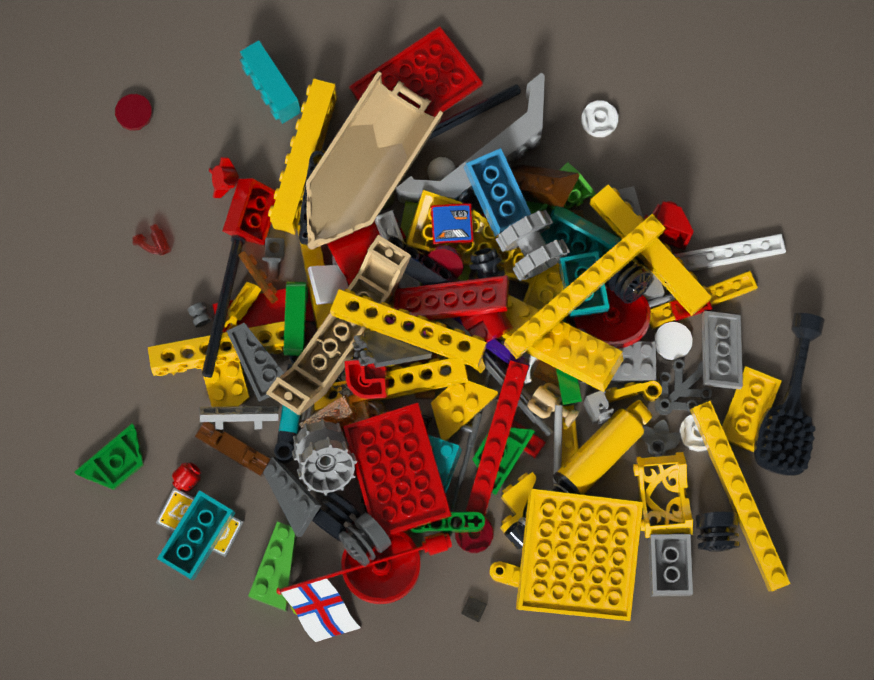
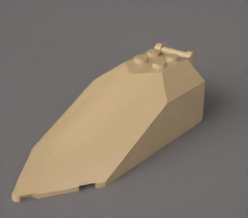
(366, 161)

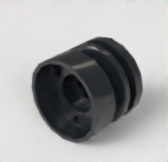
(630, 281)
(335, 515)
(717, 531)

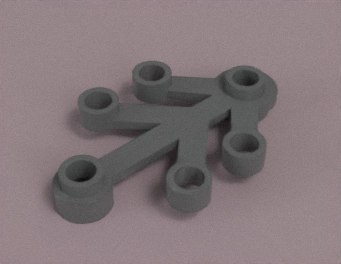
(680, 390)

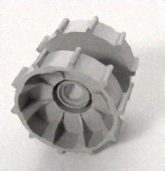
(527, 236)
(320, 472)

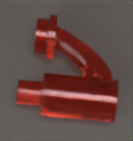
(161, 244)

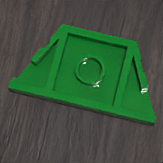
(515, 446)
(114, 461)

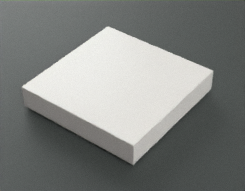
(326, 282)

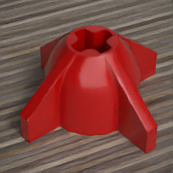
(223, 177)

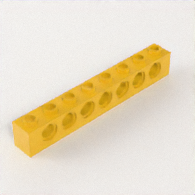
(341, 310)
(197, 346)
(419, 384)

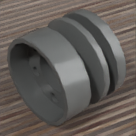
(367, 537)

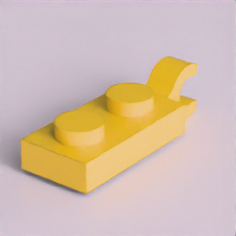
(241, 304)

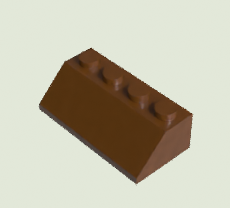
(544, 184)

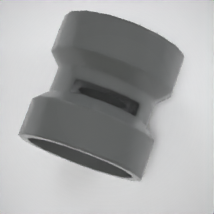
(199, 314)

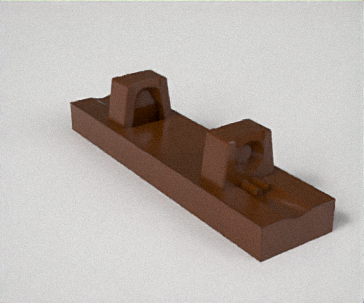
(233, 448)

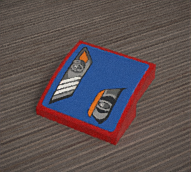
(452, 223)

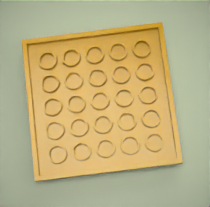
(579, 555)

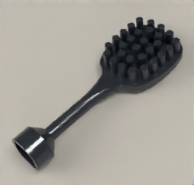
(786, 431)

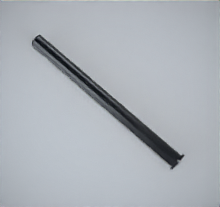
(475, 110)
(222, 307)

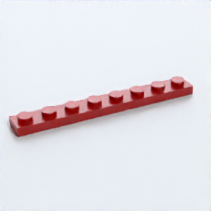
(497, 437)

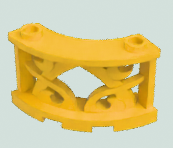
(679, 473)

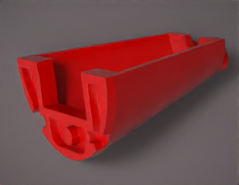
(352, 249)

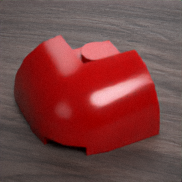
(487, 325)
(366, 380)

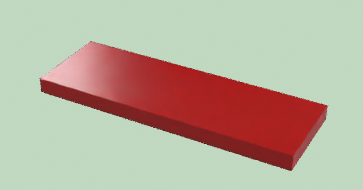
(455, 298)
(264, 312)

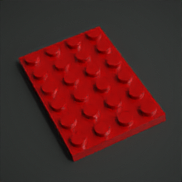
(429, 69)
(398, 470)

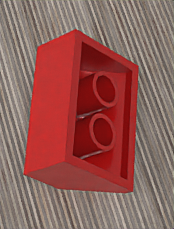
(250, 211)
(677, 227)

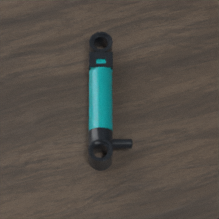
(287, 428)

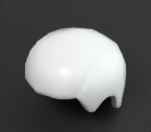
(440, 168)

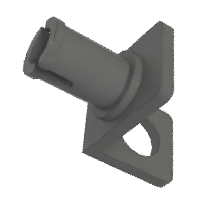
(273, 259)

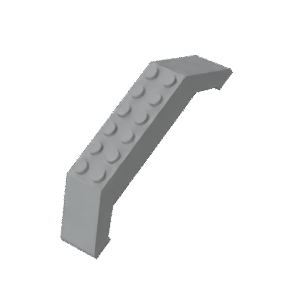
(513, 141)

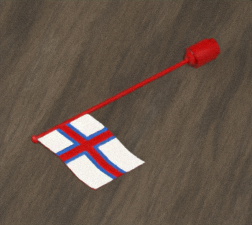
(321, 605)

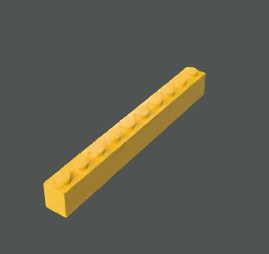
(584, 286)
(739, 496)

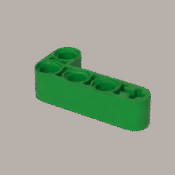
(295, 317)
(447, 527)

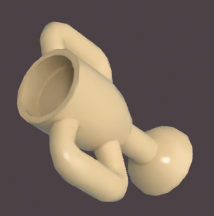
(547, 400)

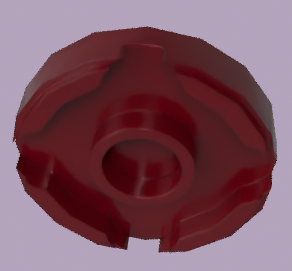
(133, 112)
(448, 258)
(475, 541)

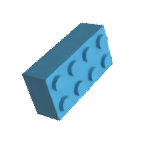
(496, 190)

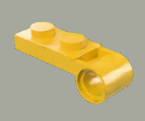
(633, 389)

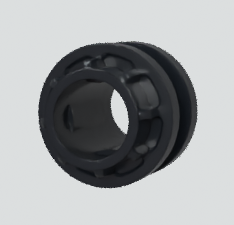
(486, 263)

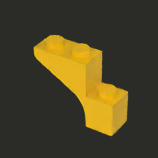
(516, 498)

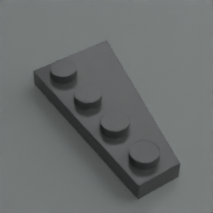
(256, 361)
(292, 496)

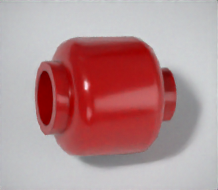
(186, 476)

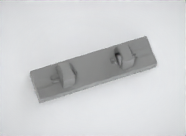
(232, 414)

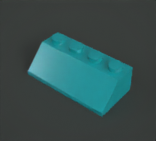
(578, 233)

